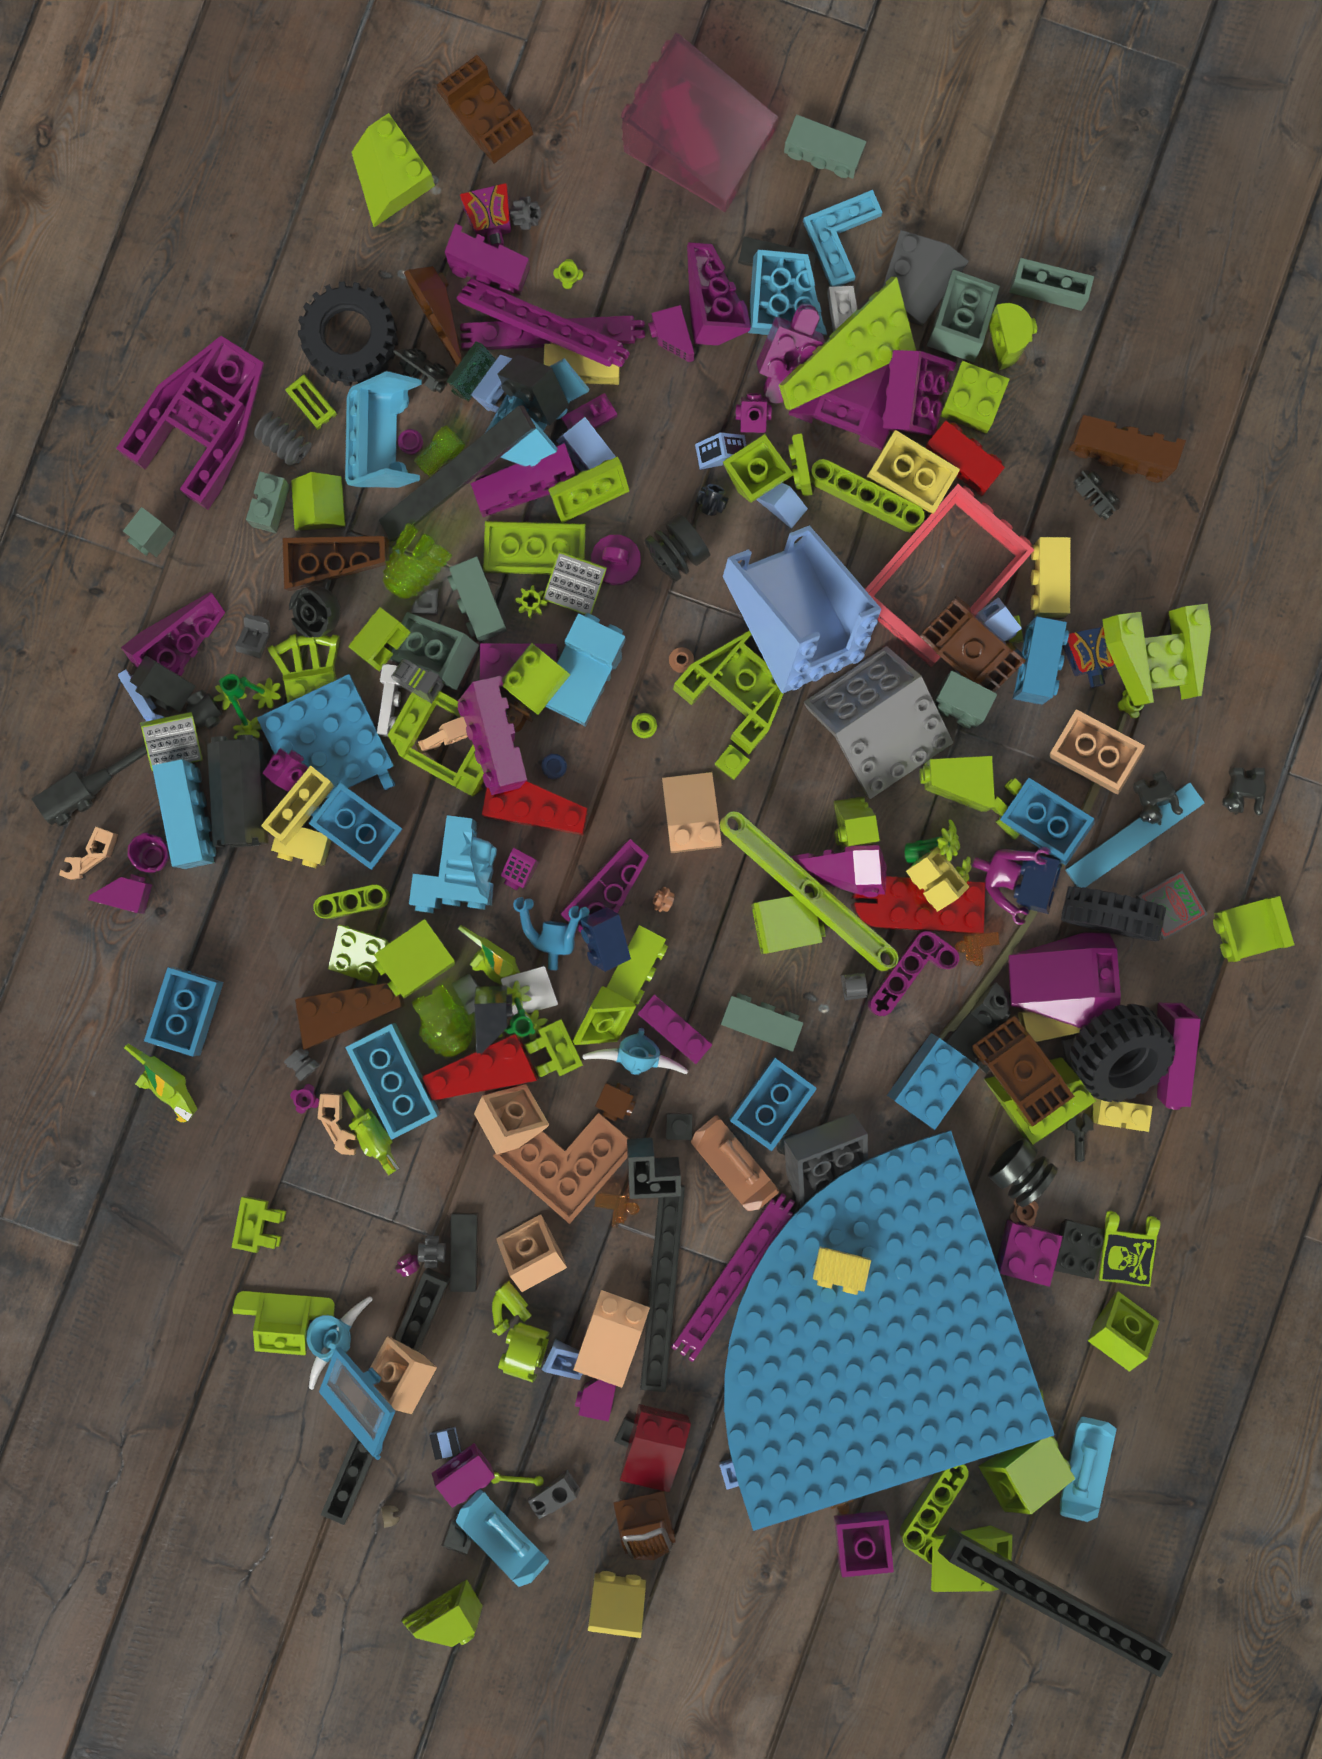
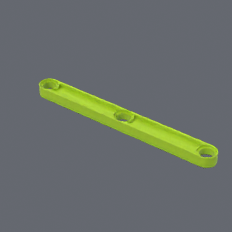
(795, 879)

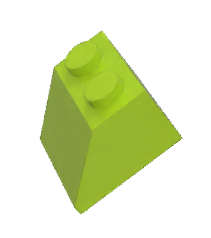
(1124, 1332)

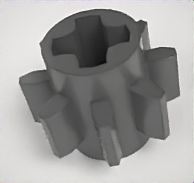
(525, 213)
(431, 1252)

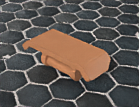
(734, 1164)

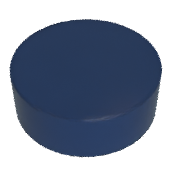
(554, 766)

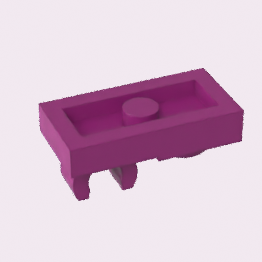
(596, 412)

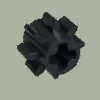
(711, 499)

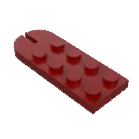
(907, 908)

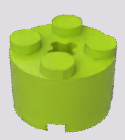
(524, 1352)

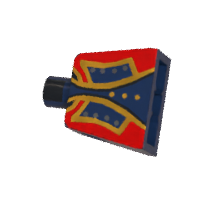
(1089, 655)

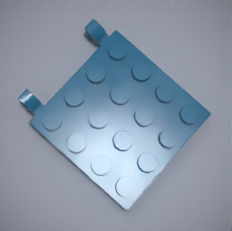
(332, 735)

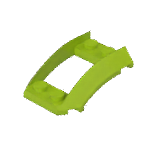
(408, 728)

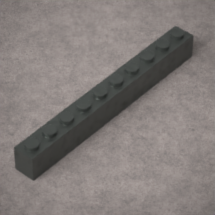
(412, 1334)
(1054, 1602)

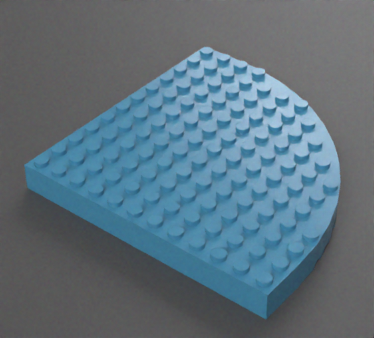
(883, 1384)

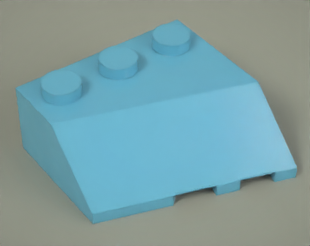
(779, 287)

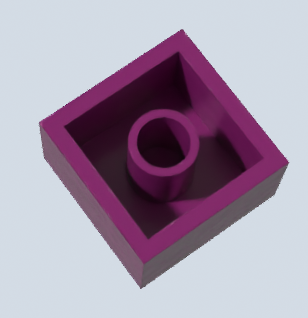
(1028, 1252)
(863, 1544)

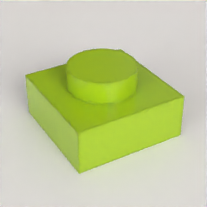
(732, 762)

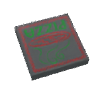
(1179, 899)

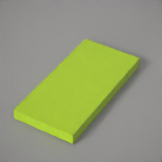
(529, 546)

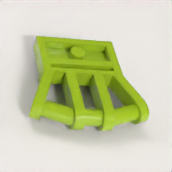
(305, 681)

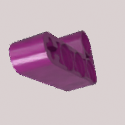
(907, 977)

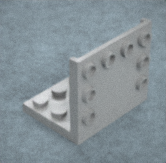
(881, 720)

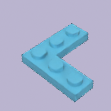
(828, 223)

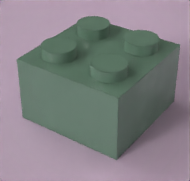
(963, 700)

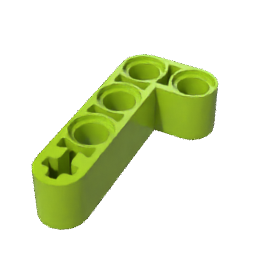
(939, 1505)

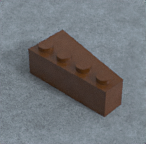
(323, 559)

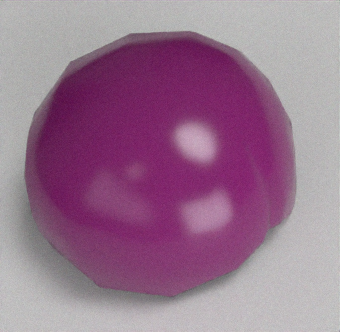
(148, 853)

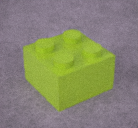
(974, 397)

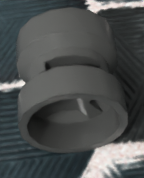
(301, 1063)

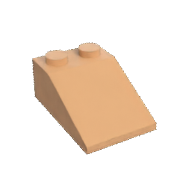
(691, 812)
(611, 1338)

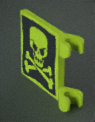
(1128, 1255)

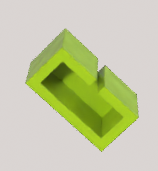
(377, 632)

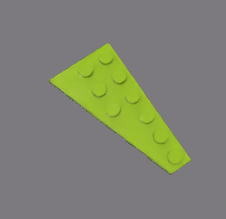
(854, 348)

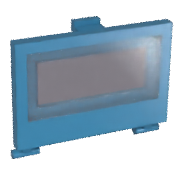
(357, 1401)

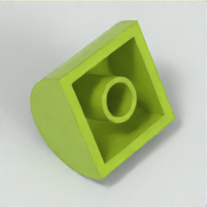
(1010, 332)
(534, 678)

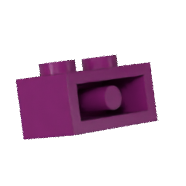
(463, 1475)

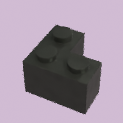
(535, 386)
(649, 1175)

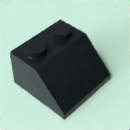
(492, 1010)

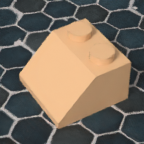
(510, 1118)
(531, 1253)
(402, 1374)

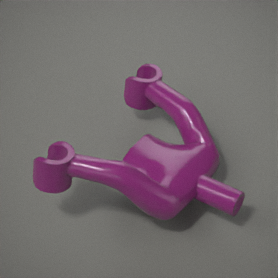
(1005, 873)

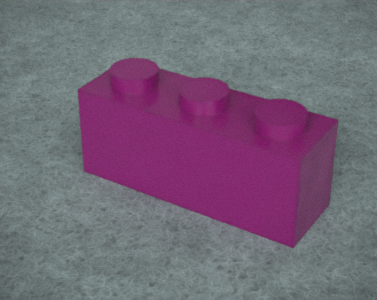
(675, 1029)

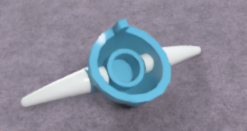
(637, 1055)
(330, 1333)

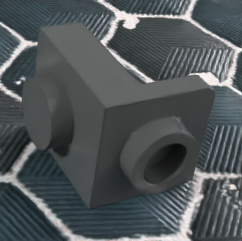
(253, 636)

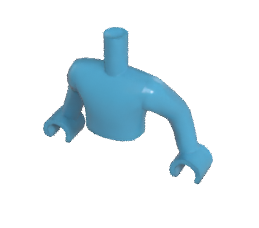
(556, 937)

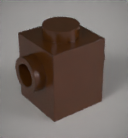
(616, 1101)

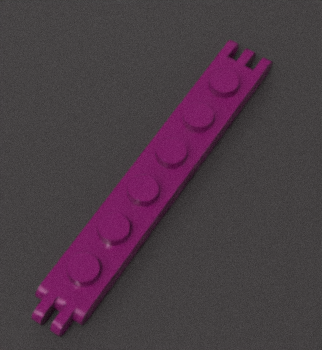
(543, 324)
(506, 336)
(733, 1277)

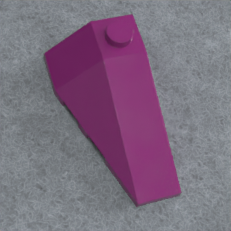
(855, 870)

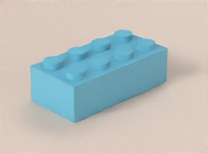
(184, 814)
(393, 1080)

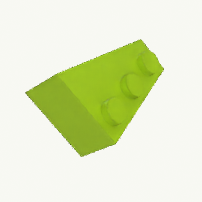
(855, 823)

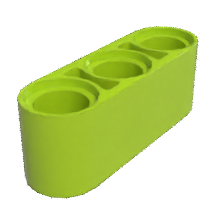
(339, 902)

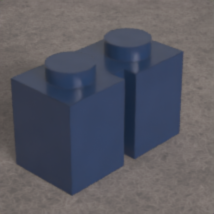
(1037, 885)
(605, 939)

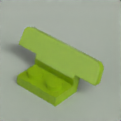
(281, 1319)

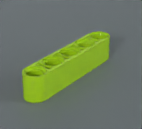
(879, 494)

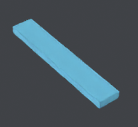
(1130, 840)

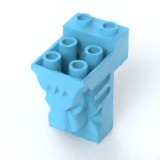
(589, 658)
(463, 871)

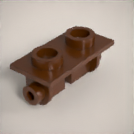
(518, 715)

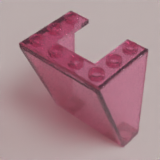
(695, 124)

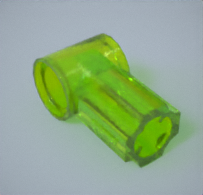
(444, 446)

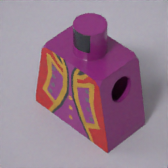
(488, 212)

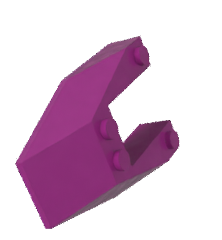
(208, 402)

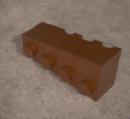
(1126, 448)
(337, 1012)

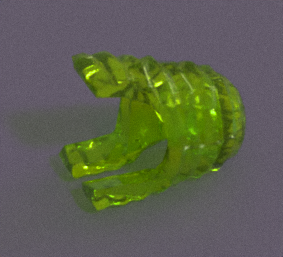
(409, 575)
(443, 1023)

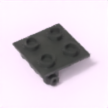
(416, 364)
(1091, 481)
(967, 1035)
(1079, 1249)

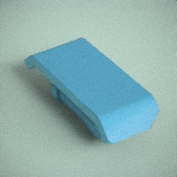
(1089, 1465)
(501, 1539)

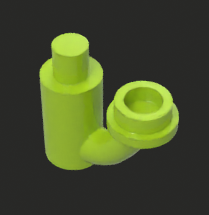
(513, 1301)

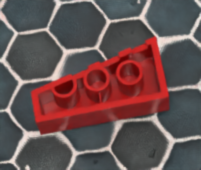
(536, 808)
(497, 1067)

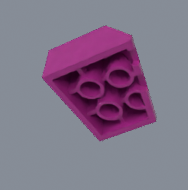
(915, 391)

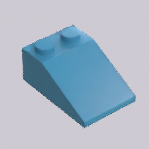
(1048, 820)
(355, 826)

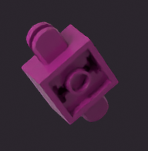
(787, 348)

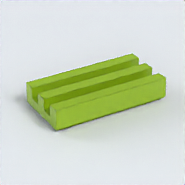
(324, 418)

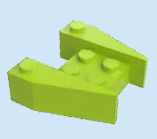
(1160, 660)
(740, 679)

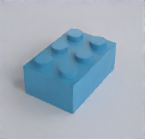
(1043, 657)
(183, 1011)
(933, 1081)
(772, 1103)

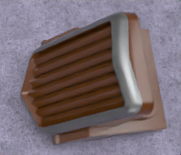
(645, 1526)

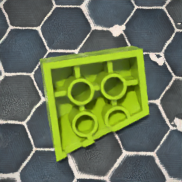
(389, 169)
(1067, 1111)
(448, 1618)

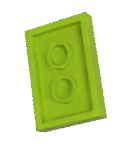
(589, 489)

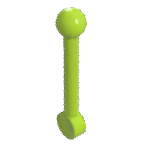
(538, 1480)

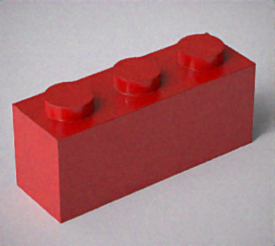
(975, 465)

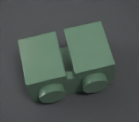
(268, 507)
(148, 533)

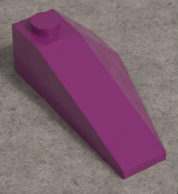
(714, 305)
(176, 636)

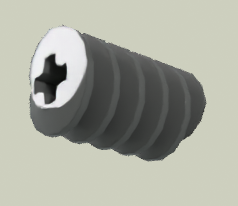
(281, 441)

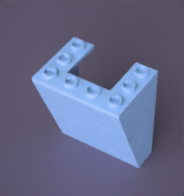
(802, 609)

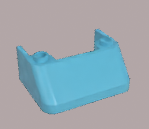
(372, 431)
(537, 444)

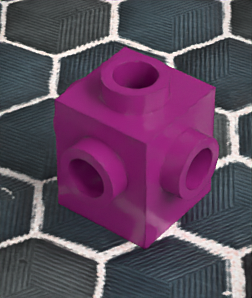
(757, 421)
(285, 769)

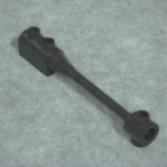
(77, 791)

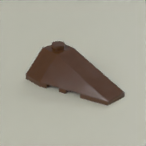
(433, 298)

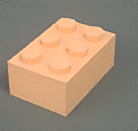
(1097, 751)

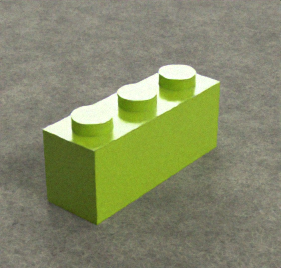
(631, 974)

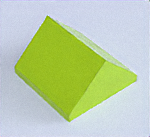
(757, 469)
(318, 501)
(605, 1018)

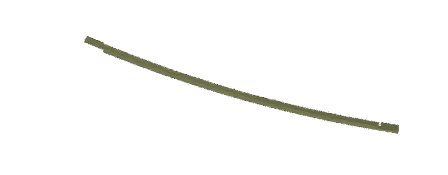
(1020, 930)

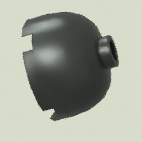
(314, 611)

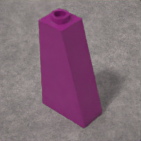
(1184, 1025)

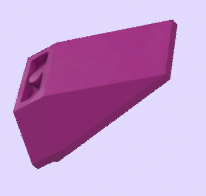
(853, 407)
(1067, 978)

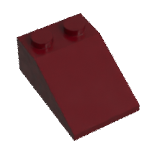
(655, 1448)

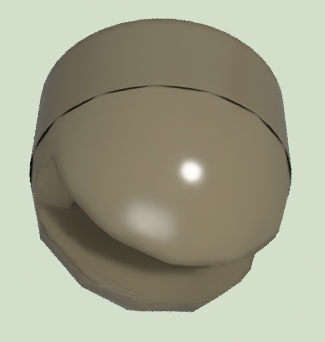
(387, 1515)

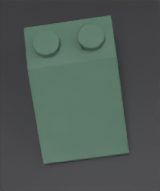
(963, 316)
(436, 649)

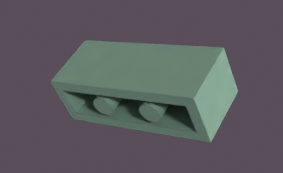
(824, 147)
(1051, 284)
(476, 599)
(762, 1022)

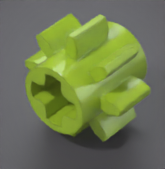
(536, 608)

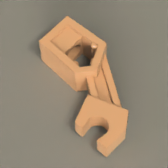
(448, 733)
(84, 864)
(338, 1135)

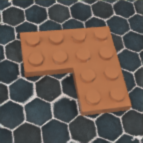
(569, 1176)

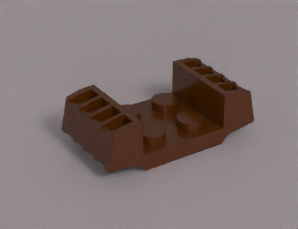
(484, 110)
(972, 646)
(1023, 1071)

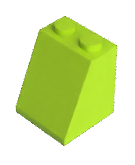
(961, 780)
(786, 924)
(413, 959)
(1027, 1475)

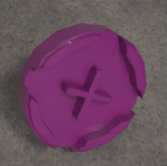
(620, 558)

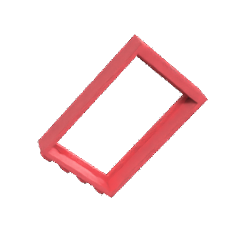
(984, 516)

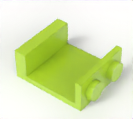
(1253, 929)

